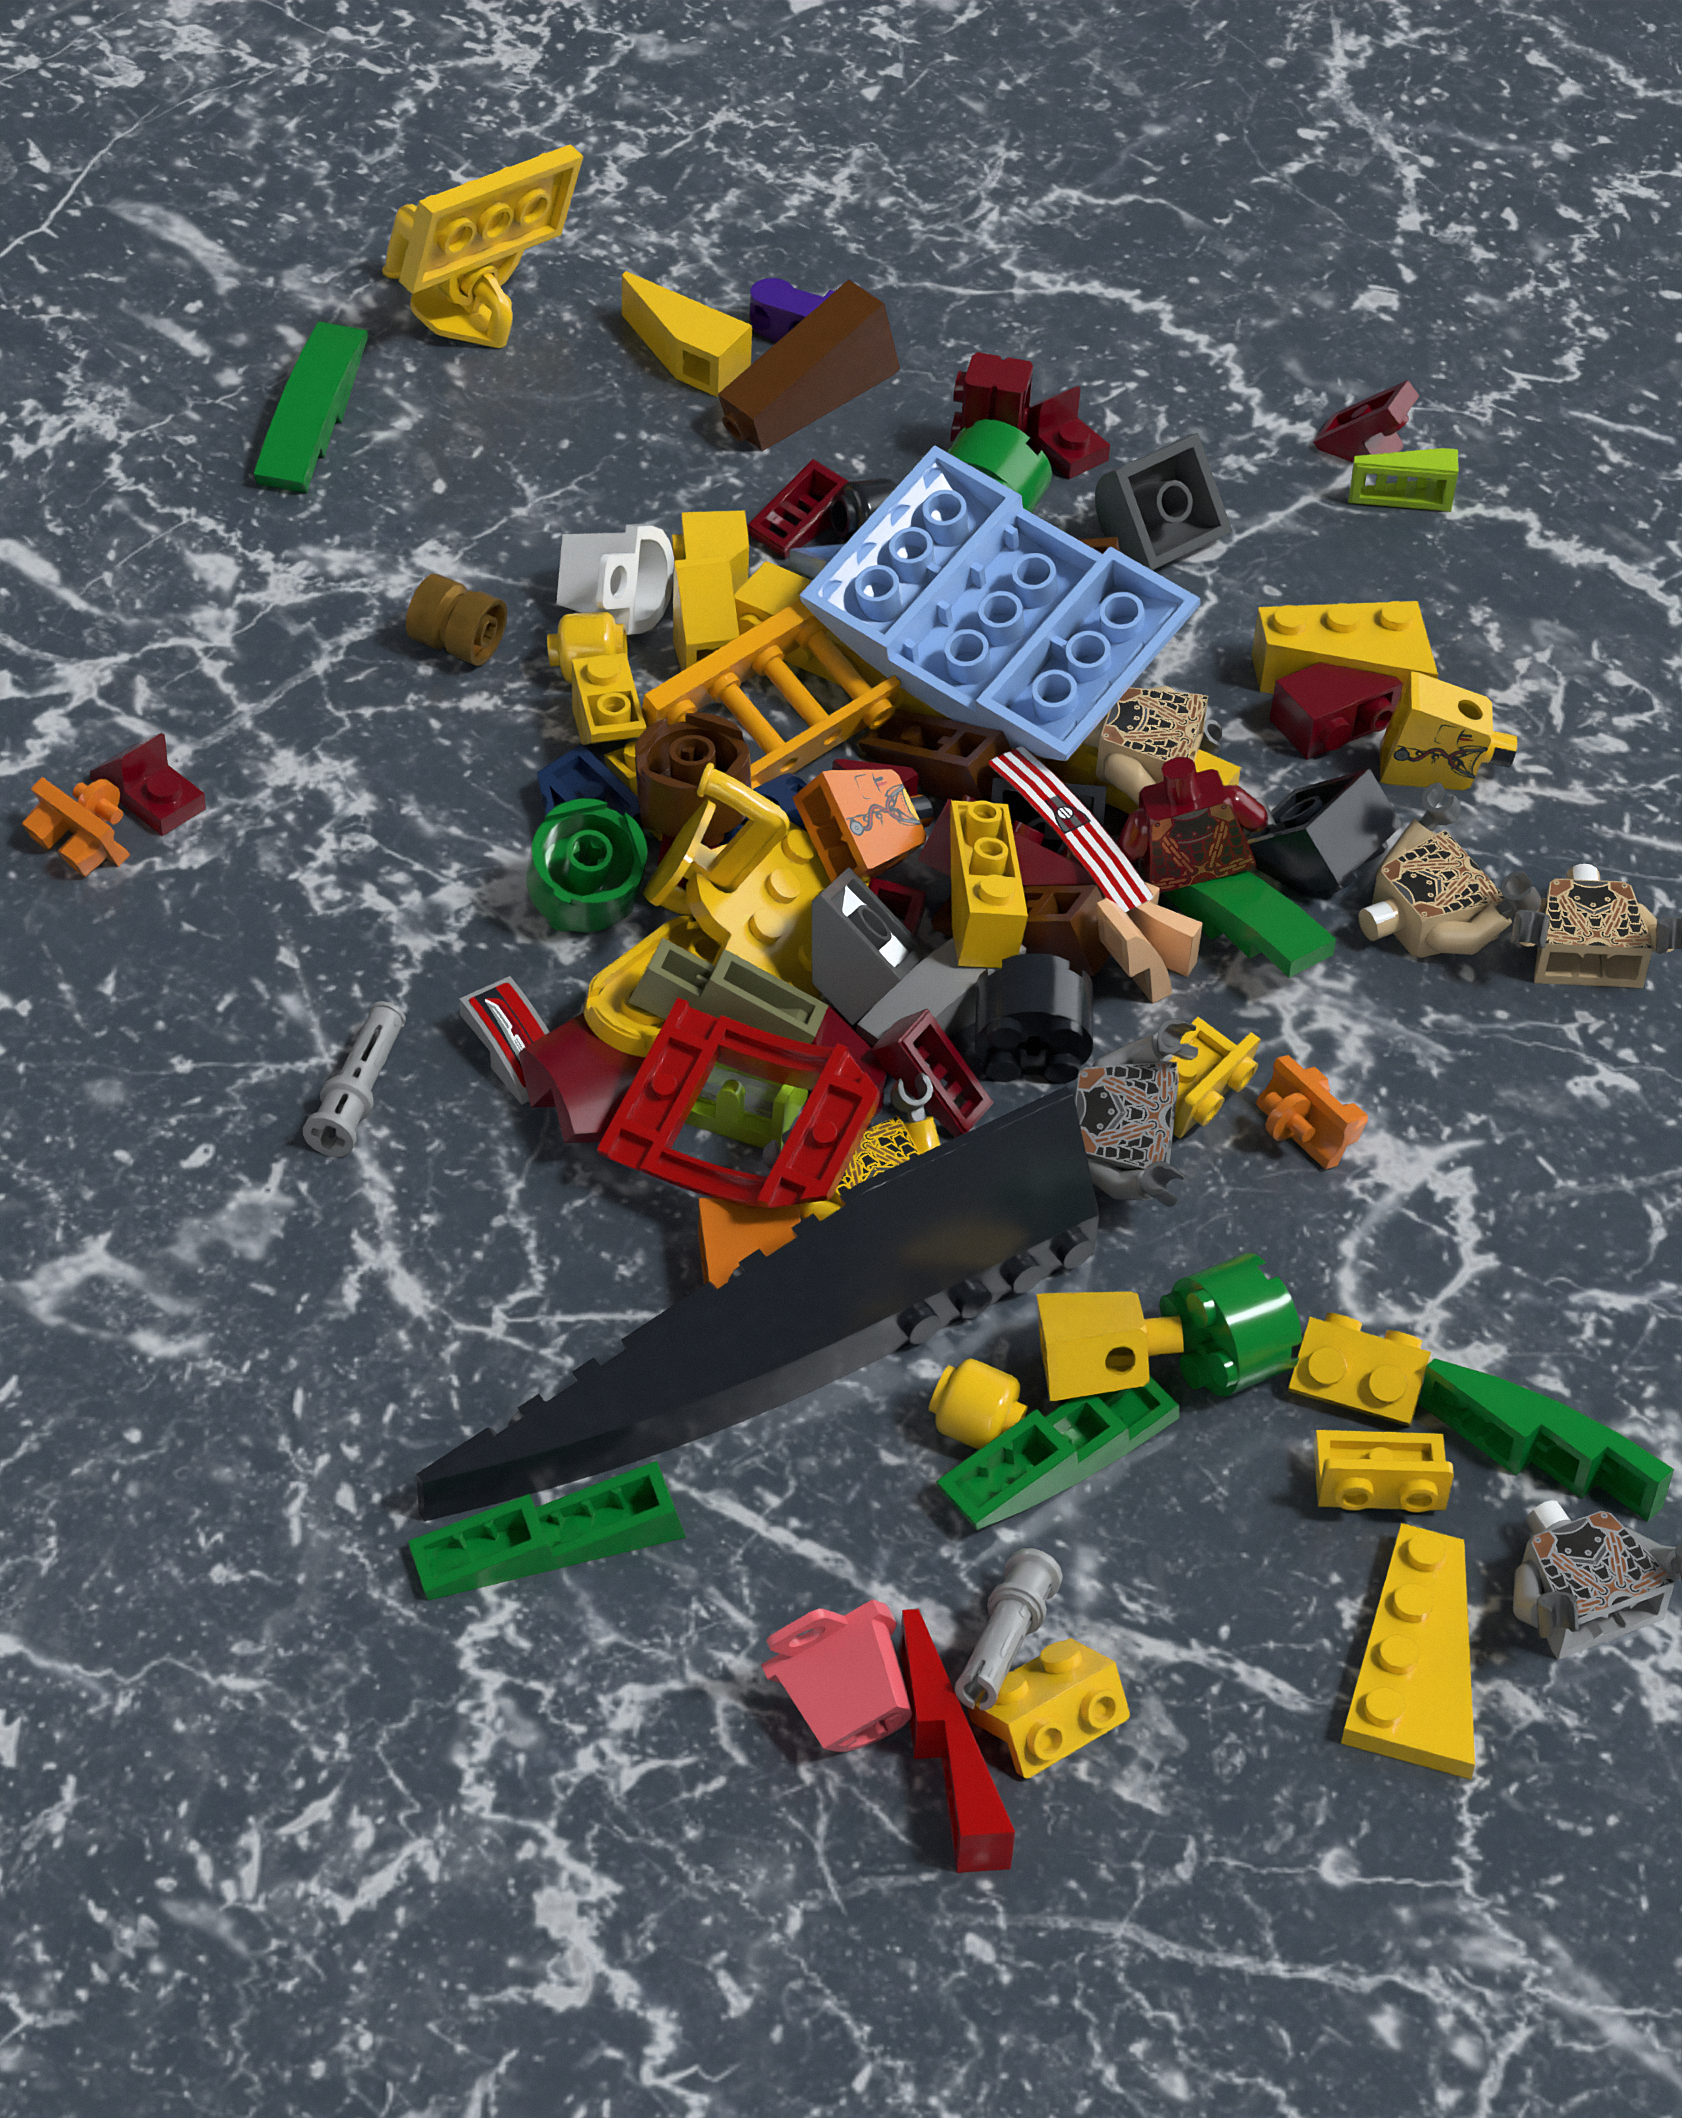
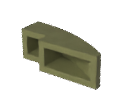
(727, 989)

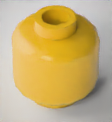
(583, 637)
(976, 1403)

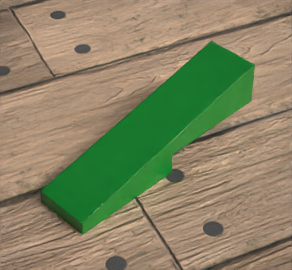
(529, 1540)

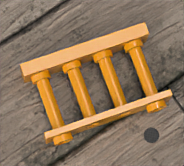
(762, 653)

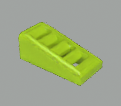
(1436, 464)

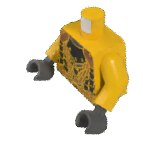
(880, 1146)

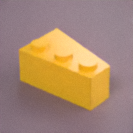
(1359, 636)

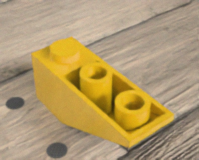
(687, 336)
(985, 885)

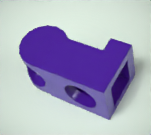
(779, 307)

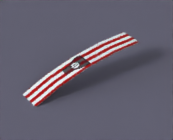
(1075, 827)

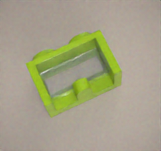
(746, 1107)

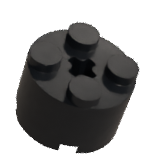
(1034, 1019)

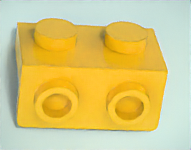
(1211, 1074)
(1360, 1369)
(1381, 1470)
(1055, 1705)

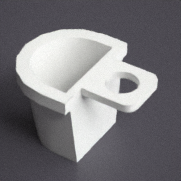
(618, 574)

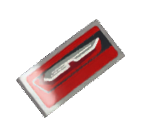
(505, 1025)

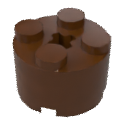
(671, 767)

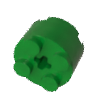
(1004, 456)
(586, 866)
(1233, 1325)

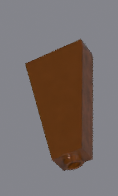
(812, 369)

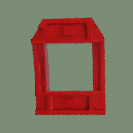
(674, 1076)

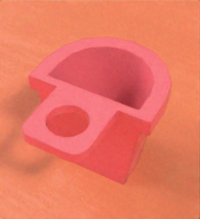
(842, 1675)

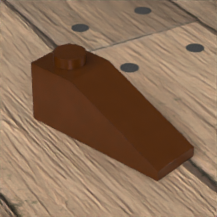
(944, 753)
(1059, 923)

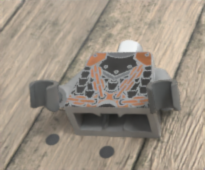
(1130, 1114)
(1591, 1579)

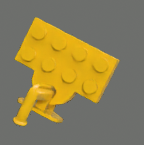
(470, 240)
(751, 891)

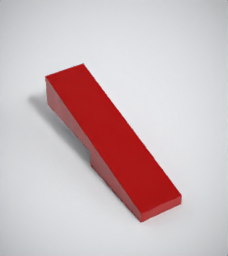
(938, 1728)

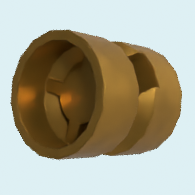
(460, 620)

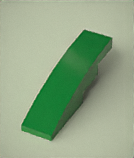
(310, 406)
(1256, 920)
(1526, 1427)
(1055, 1451)

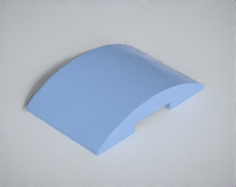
(995, 608)

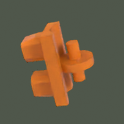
(86, 819)
(1305, 1110)

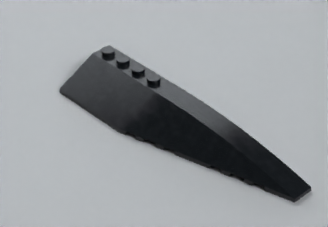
(871, 1278)

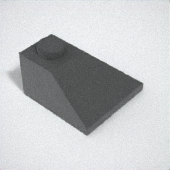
(858, 947)

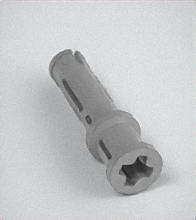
(378, 1032)
(1014, 1612)

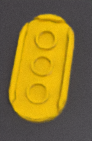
(607, 998)

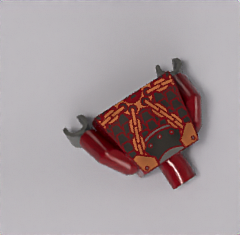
(1192, 827)

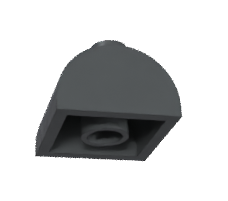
(1162, 504)

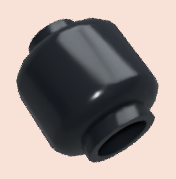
(856, 503)

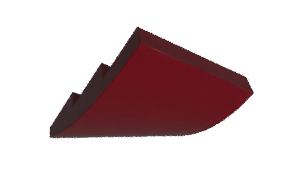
(579, 1078)

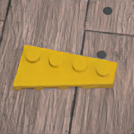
(1416, 1666)

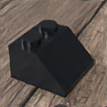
(1326, 833)

